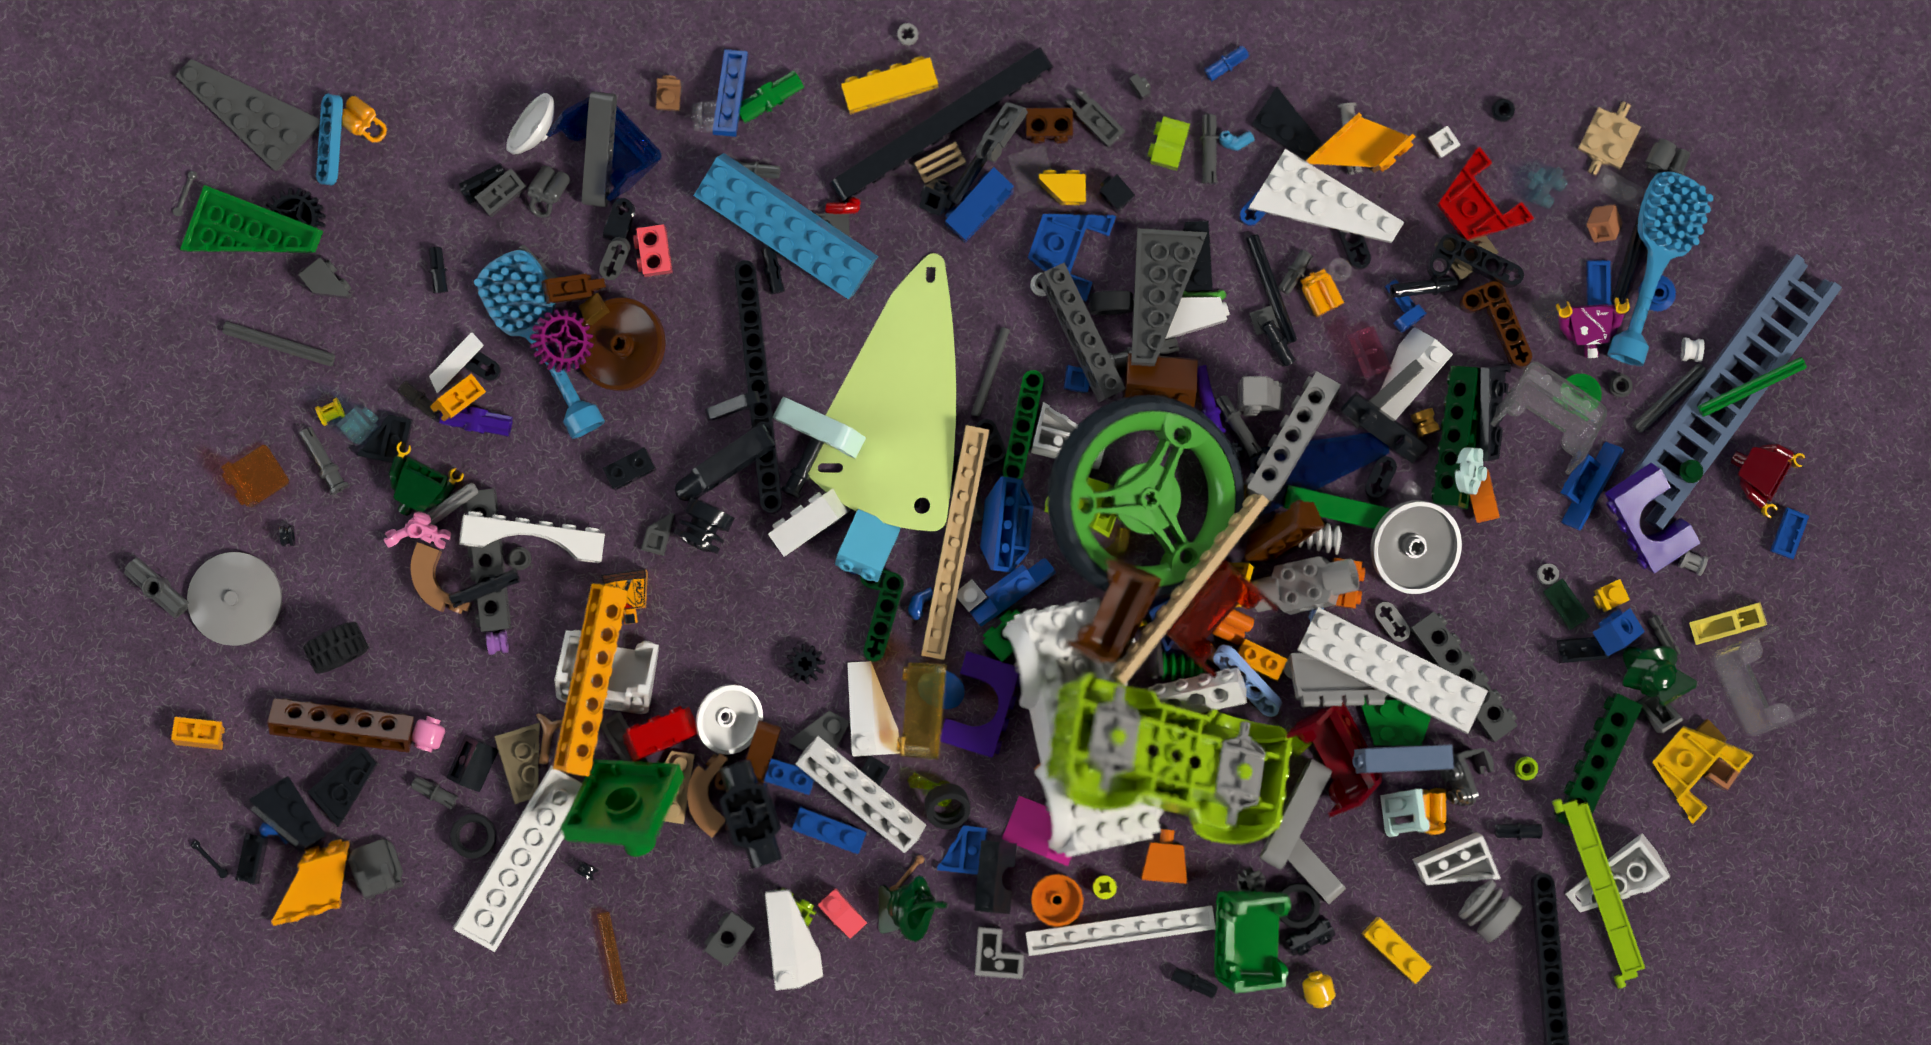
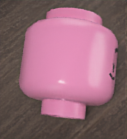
(428, 734)

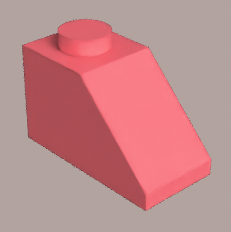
(842, 913)

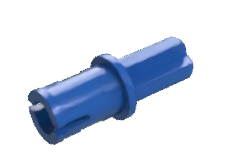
(1226, 63)

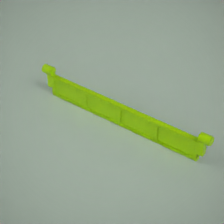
(1604, 889)

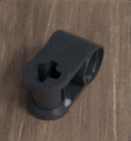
(618, 224)

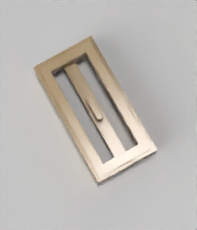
(936, 175)

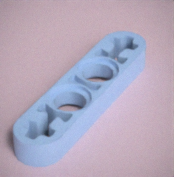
(1266, 700)

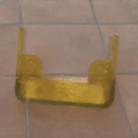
(922, 710)

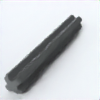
(1669, 398)

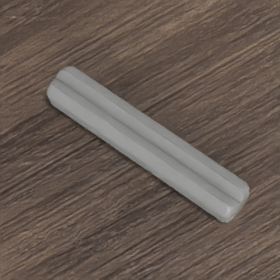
(453, 503)

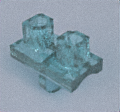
(1542, 184)

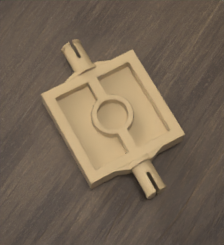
(1609, 138)

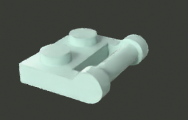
(1400, 805)

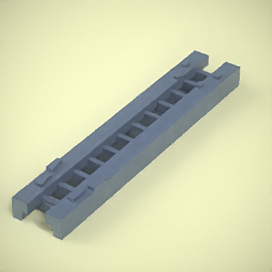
(1732, 353)

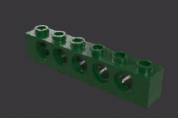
(1450, 425)
(1609, 755)

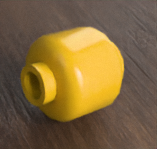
(1318, 989)

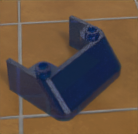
(632, 150)

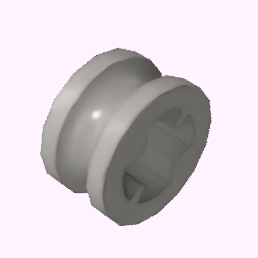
(906, 27)
(1540, 575)

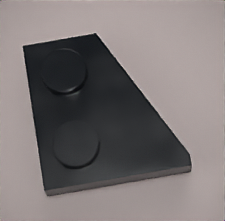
(385, 440)

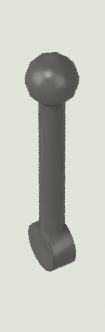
(178, 210)

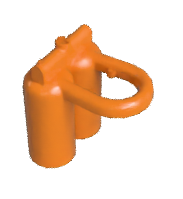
(1234, 627)

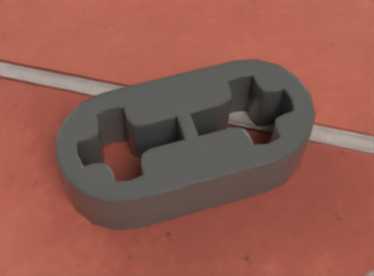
(619, 260)

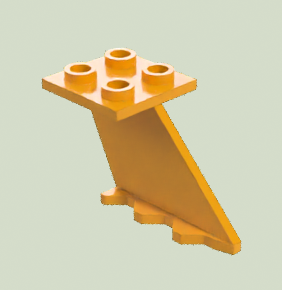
(1362, 145)
(316, 884)

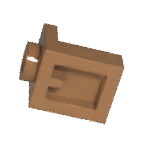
(668, 93)

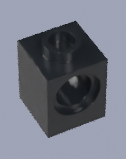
(1116, 192)

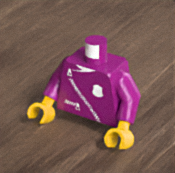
(1591, 324)

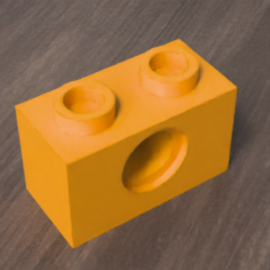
(1262, 659)

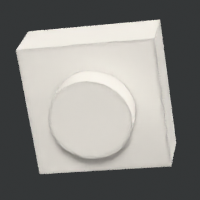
(1443, 142)
(970, 595)

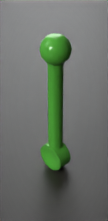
(1220, 293)

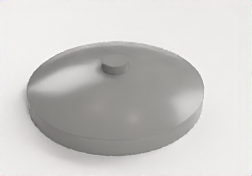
(1416, 547)
(234, 598)

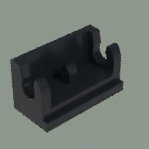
(1580, 650)
(251, 858)

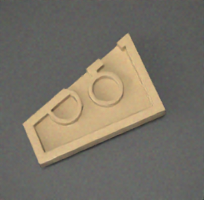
(678, 808)

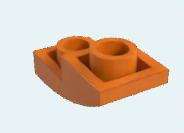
(1485, 502)

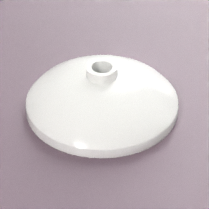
(532, 125)
(737, 728)

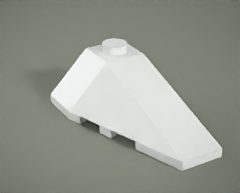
(1428, 353)
(870, 716)
(1634, 869)
(792, 947)

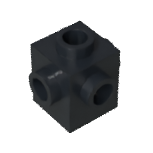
(935, 197)

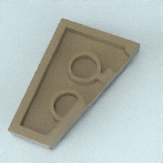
(520, 760)

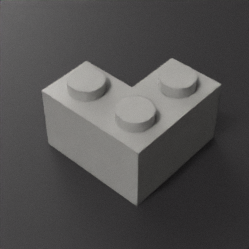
(991, 960)

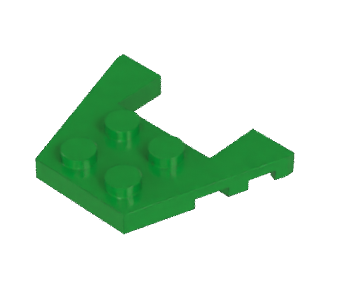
(1395, 723)

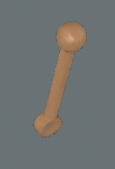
(918, 860)

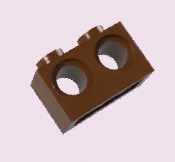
(1049, 117)

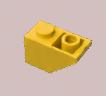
(1064, 188)

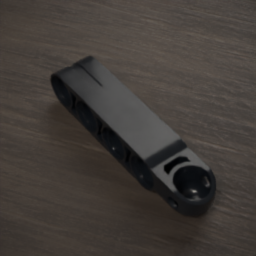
(725, 463)

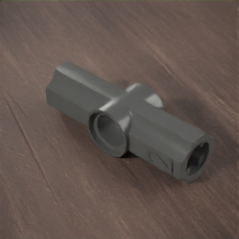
(146, 578)

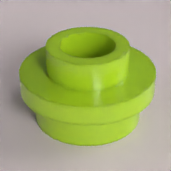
(1533, 768)

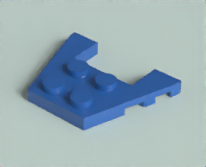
(1060, 239)

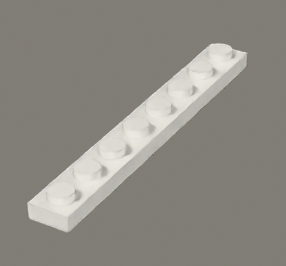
(1120, 930)

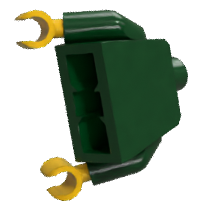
(418, 484)

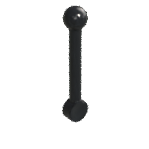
(223, 873)

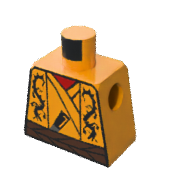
(636, 584)

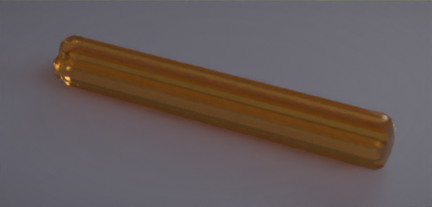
(612, 958)

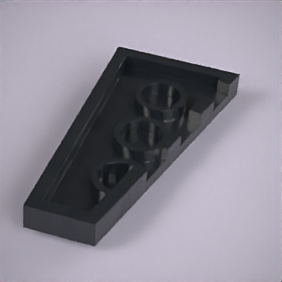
(1492, 390)

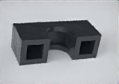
(993, 860)

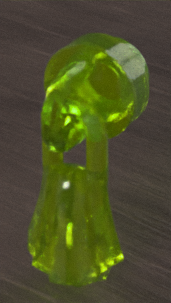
(920, 782)

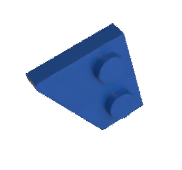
(964, 851)

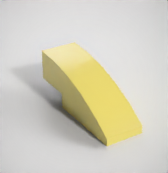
(1728, 623)

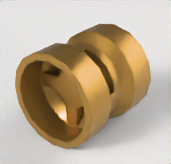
(1426, 427)

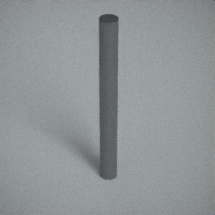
(990, 372)

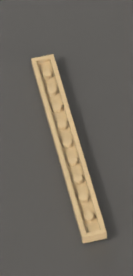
(955, 542)
(1184, 594)

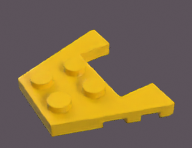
(1688, 758)

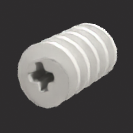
(1325, 537)

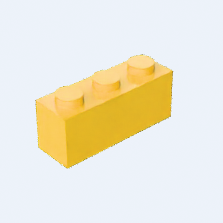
(1396, 950)

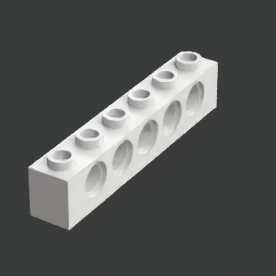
(861, 794)

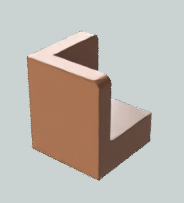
(1604, 223)
(1721, 774)

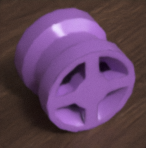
(497, 642)

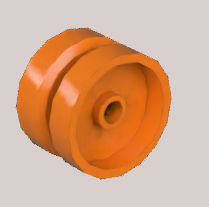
(1047, 889)

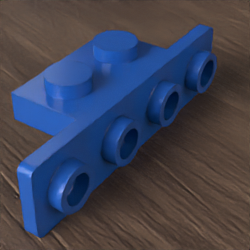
(1587, 484)
(1011, 589)

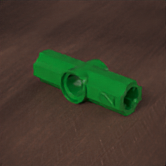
(770, 96)

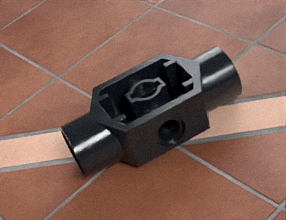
(750, 814)

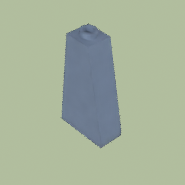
(1403, 759)

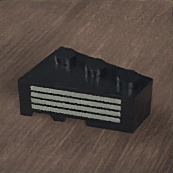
(287, 814)

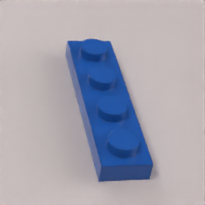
(730, 93)

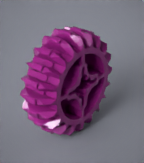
(552, 340)

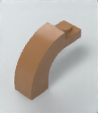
(424, 579)
(699, 803)

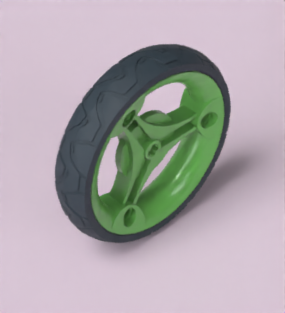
(1157, 482)

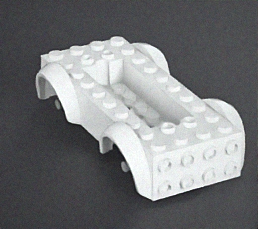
(1044, 667)

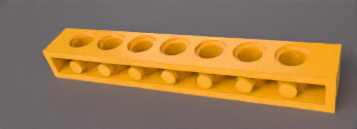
(581, 688)

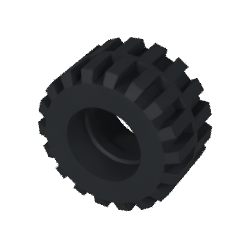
(335, 647)

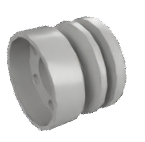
(1492, 912)

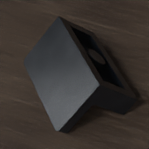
(472, 764)

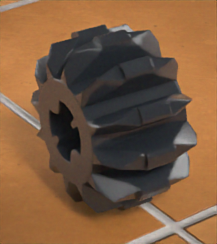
(800, 670)

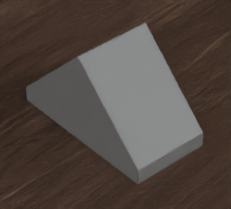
(1660, 716)

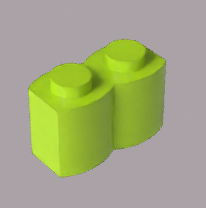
(1169, 143)

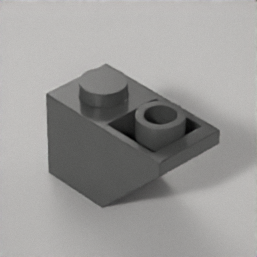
(322, 280)

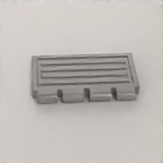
(1319, 681)

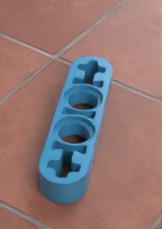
(329, 139)

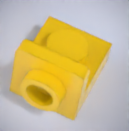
(1610, 596)

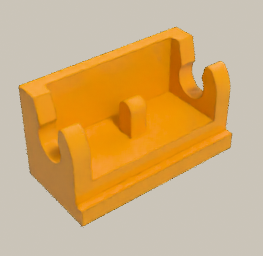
(458, 397)
(197, 733)

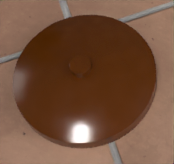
(625, 346)

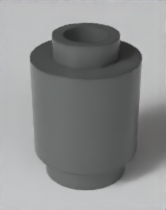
(1660, 156)

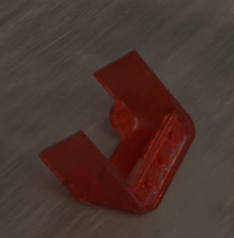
(1209, 608)

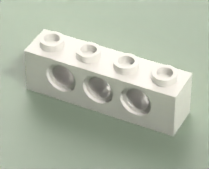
(1203, 691)

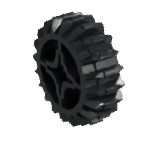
(303, 200)

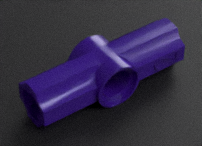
(480, 421)

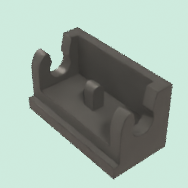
(501, 192)

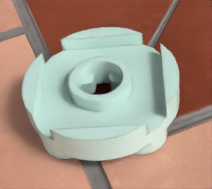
(1471, 470)

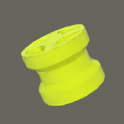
(1102, 884)

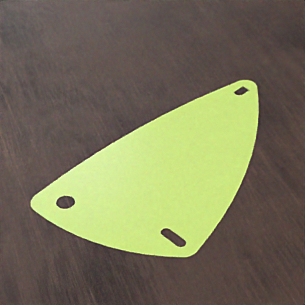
(905, 407)

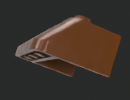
(1118, 614)

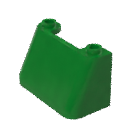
(1249, 940)

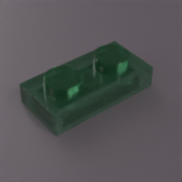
(1566, 604)

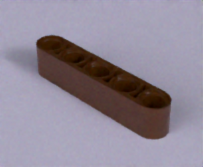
(762, 749)

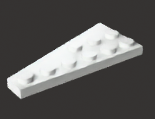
(1315, 198)

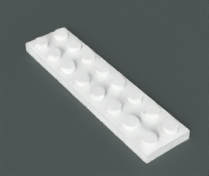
(1392, 670)
(519, 862)

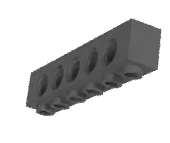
(1081, 332)
(501, 618)
(1423, 631)

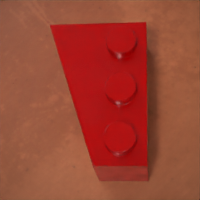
(660, 733)

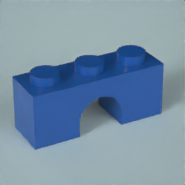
(829, 830)

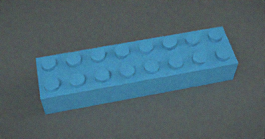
(785, 225)

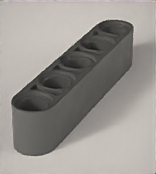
(599, 148)

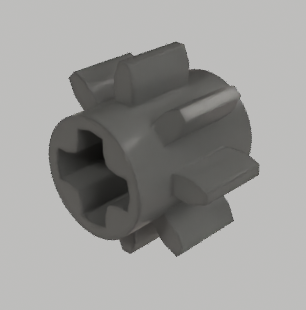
(1251, 880)

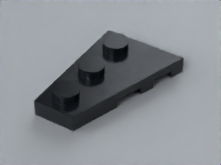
(1286, 126)
(1202, 272)
(343, 785)

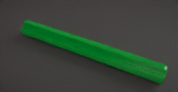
(1752, 386)

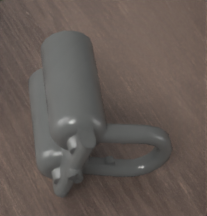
(547, 187)

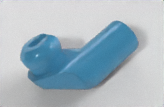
(1234, 142)

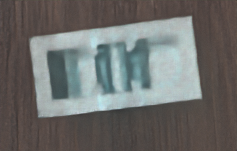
(359, 424)

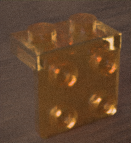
(255, 476)

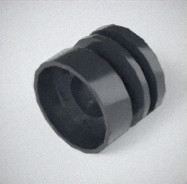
(704, 525)

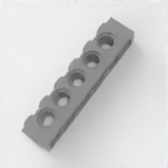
(1326, 391)

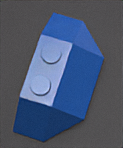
(1006, 524)

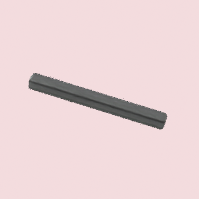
(278, 344)

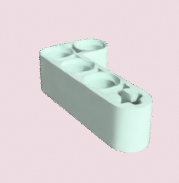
(819, 427)

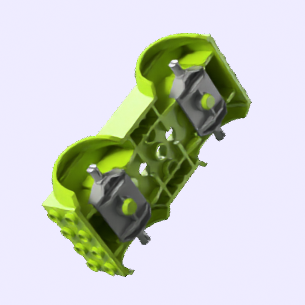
(1106, 765)

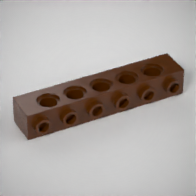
(351, 733)

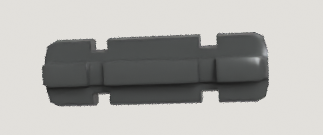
(1662, 633)

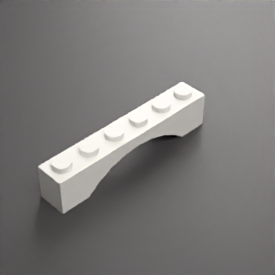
(581, 545)

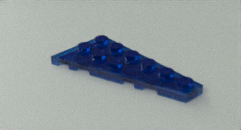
(1325, 462)

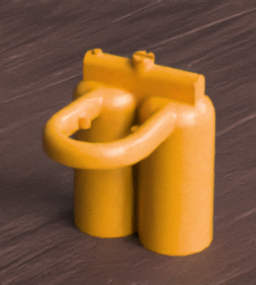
(358, 118)
(1321, 292)
(1435, 809)

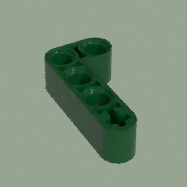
(879, 615)

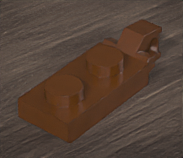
(570, 288)

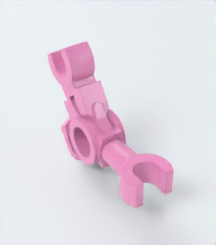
(418, 527)

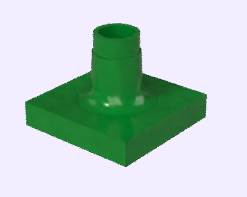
(623, 804)

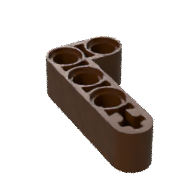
(1500, 326)

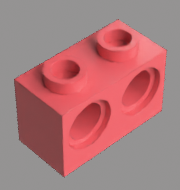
(659, 250)

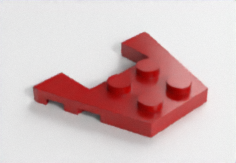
(1471, 208)

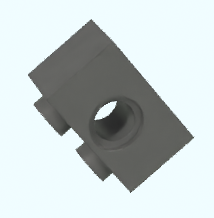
(726, 952)

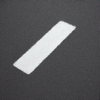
(455, 361)

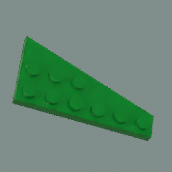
(236, 225)

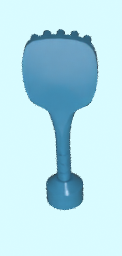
(1669, 227)
(515, 302)

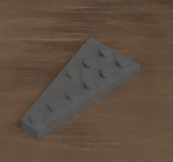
(260, 120)
(1161, 276)

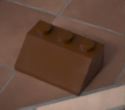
(1168, 378)
(1284, 532)

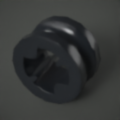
(287, 536)
(586, 870)

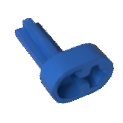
(1412, 312)

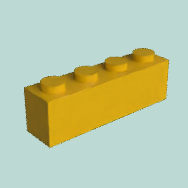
(889, 85)

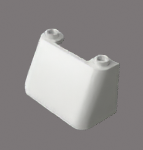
(630, 680)

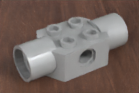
(1307, 584)

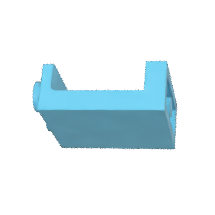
(867, 546)

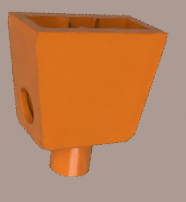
(1165, 860)

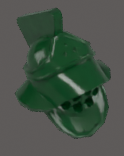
(1656, 674)
(907, 909)

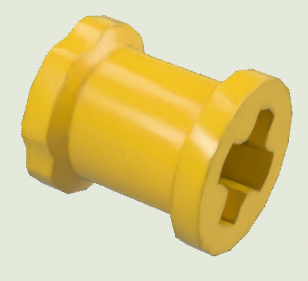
(330, 411)

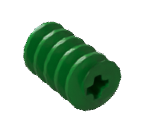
(1180, 667)

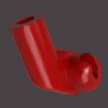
(851, 207)

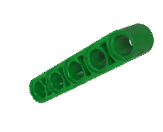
(1023, 415)
(1337, 507)

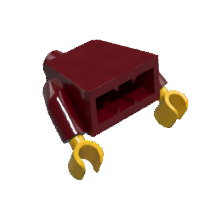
(1764, 472)

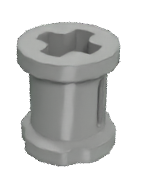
(1693, 562)

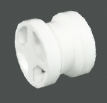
(1692, 349)

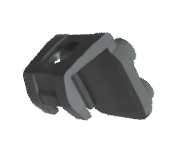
(1463, 787)
(376, 868)

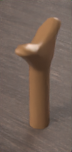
(548, 729)

